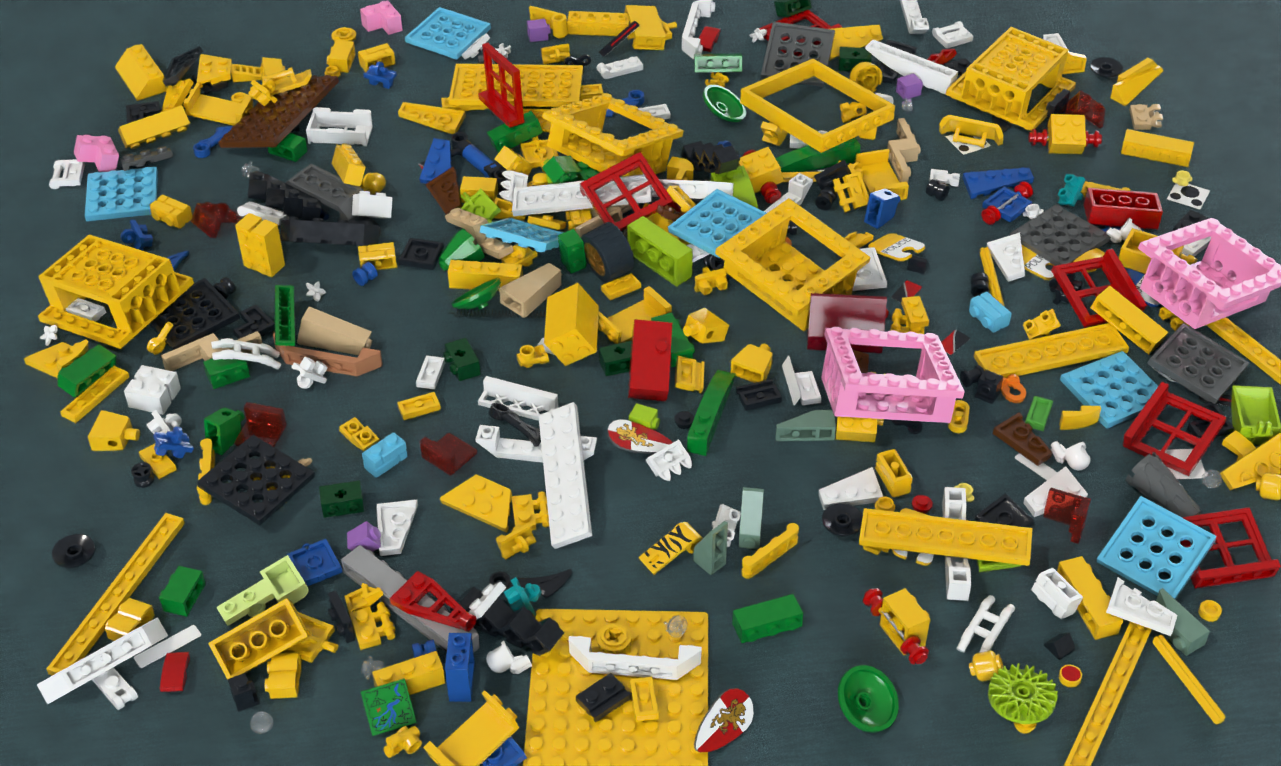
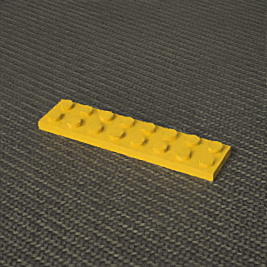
(1052, 351)
(946, 536)

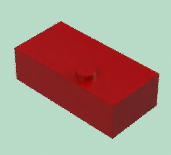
(1117, 206)
(650, 360)

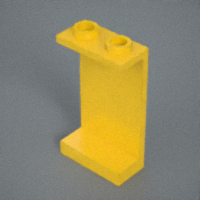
(650, 33)
(216, 108)
(879, 174)
(620, 325)
(476, 736)

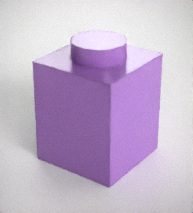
(538, 30)
(909, 86)
(364, 535)

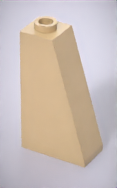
(531, 289)
(332, 333)

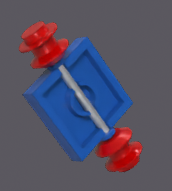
(1007, 203)

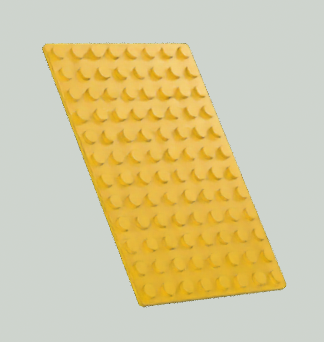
(563, 732)

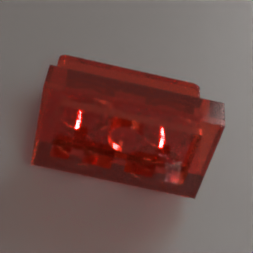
(1084, 105)
(209, 217)
(262, 422)
(447, 453)
(1067, 509)

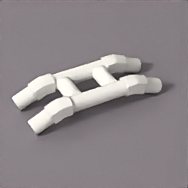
(237, 354)
(974, 628)

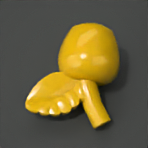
(373, 183)

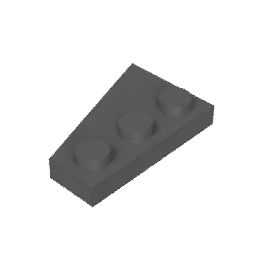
(139, 160)

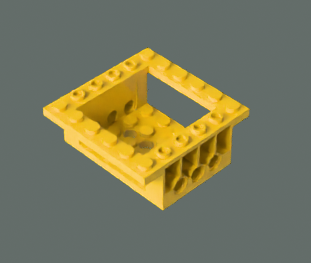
(1006, 75)
(579, 127)
(763, 247)
(125, 278)

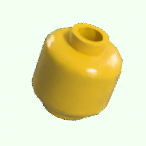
(1269, 486)
(985, 664)

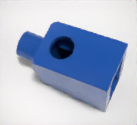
(881, 207)

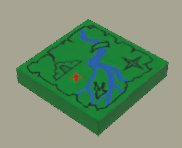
(388, 707)

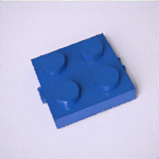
(316, 562)

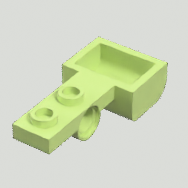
(279, 581)

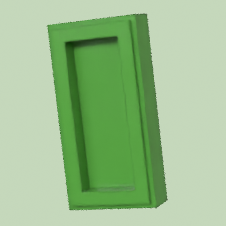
(1039, 413)

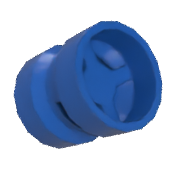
(366, 273)
(422, 649)

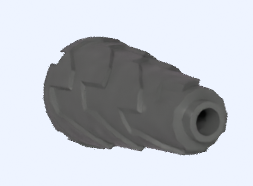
(1162, 487)

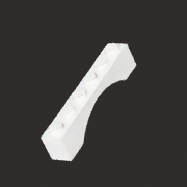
(956, 568)

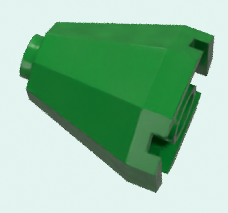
(460, 248)

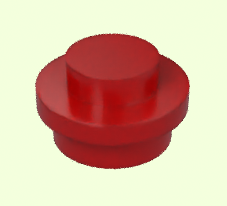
(922, 504)

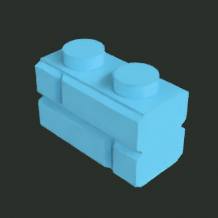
(989, 312)
(384, 455)

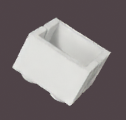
(152, 389)

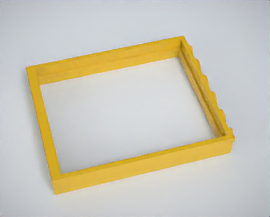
(753, 96)

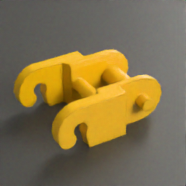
(719, 79)

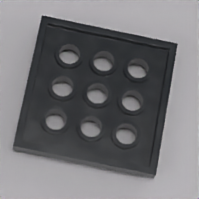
(209, 297)
(257, 489)

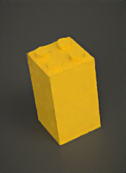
(571, 324)

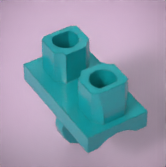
(1071, 191)
(529, 593)

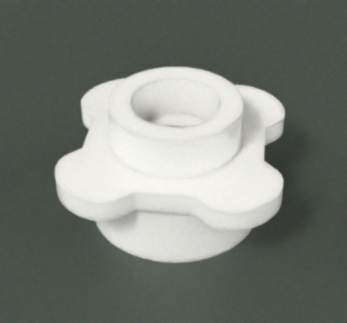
(1032, 211)

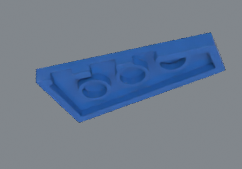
(991, 180)

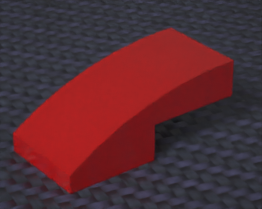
(709, 37)
(943, 57)
(174, 671)

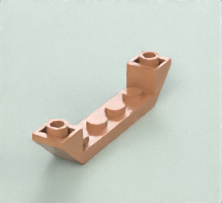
(367, 360)

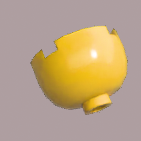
(866, 75)

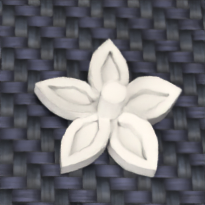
(758, 34)
(315, 291)
(49, 334)

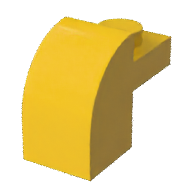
(773, 133)
(680, 169)

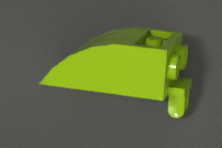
(742, 185)
(1255, 413)

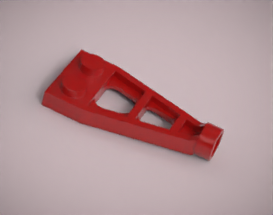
(416, 588)

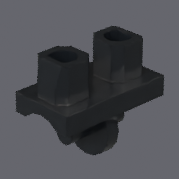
(1055, 287)

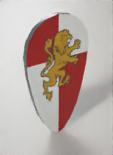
(636, 437)
(724, 720)

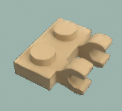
(1145, 118)

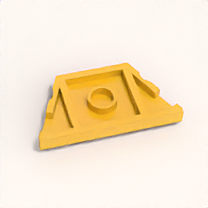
(213, 69)
(47, 359)
(482, 501)

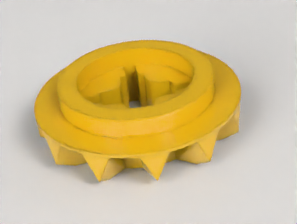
(344, 34)
(617, 631)

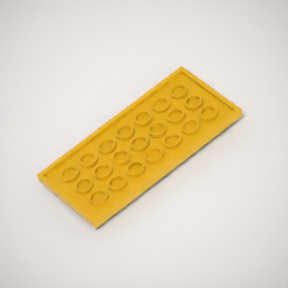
(539, 84)

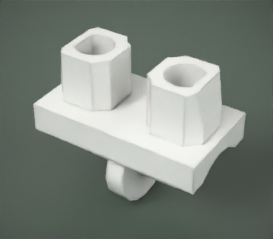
(310, 371)
(166, 424)
(729, 515)

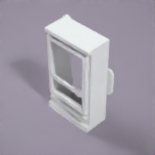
(326, 118)

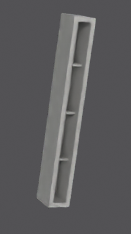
(366, 568)

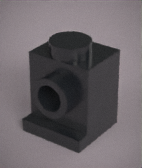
(989, 386)
(243, 692)

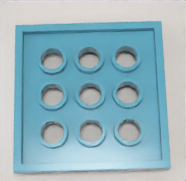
(447, 33)
(113, 189)
(714, 221)
(522, 233)
(1106, 367)
(1163, 520)

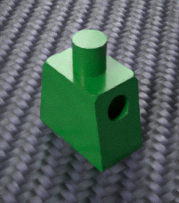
(223, 428)

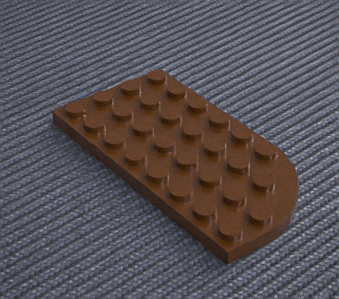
(272, 123)

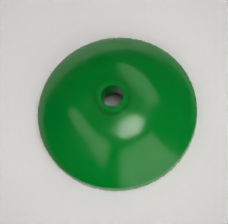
(723, 103)
(477, 296)
(876, 695)

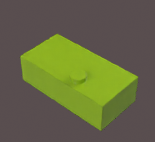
(660, 251)

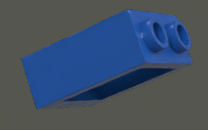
(460, 667)

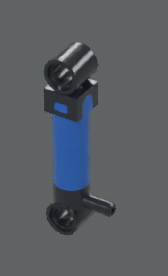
(477, 158)

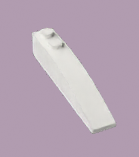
(932, 74)

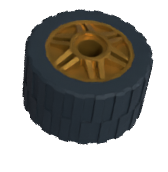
(608, 252)

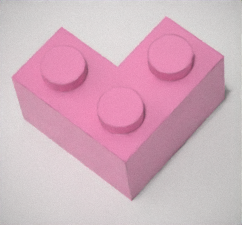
(381, 16)
(98, 150)

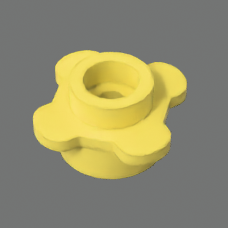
(1182, 178)
(969, 497)

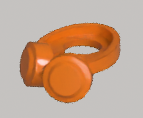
(1013, 381)

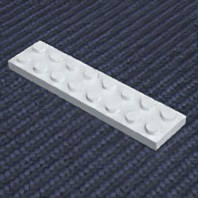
(568, 196)
(564, 476)

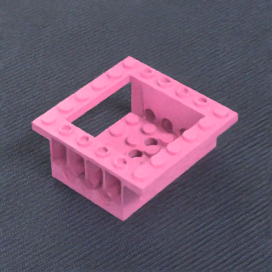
(1222, 284)
(889, 396)

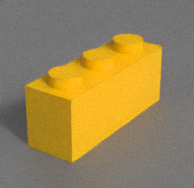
(419, 673)

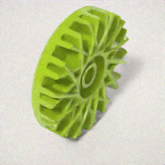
(1022, 694)

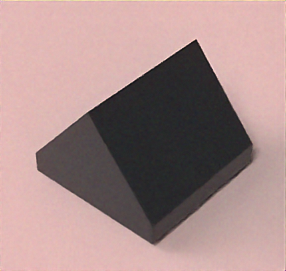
(917, 264)
(1060, 645)

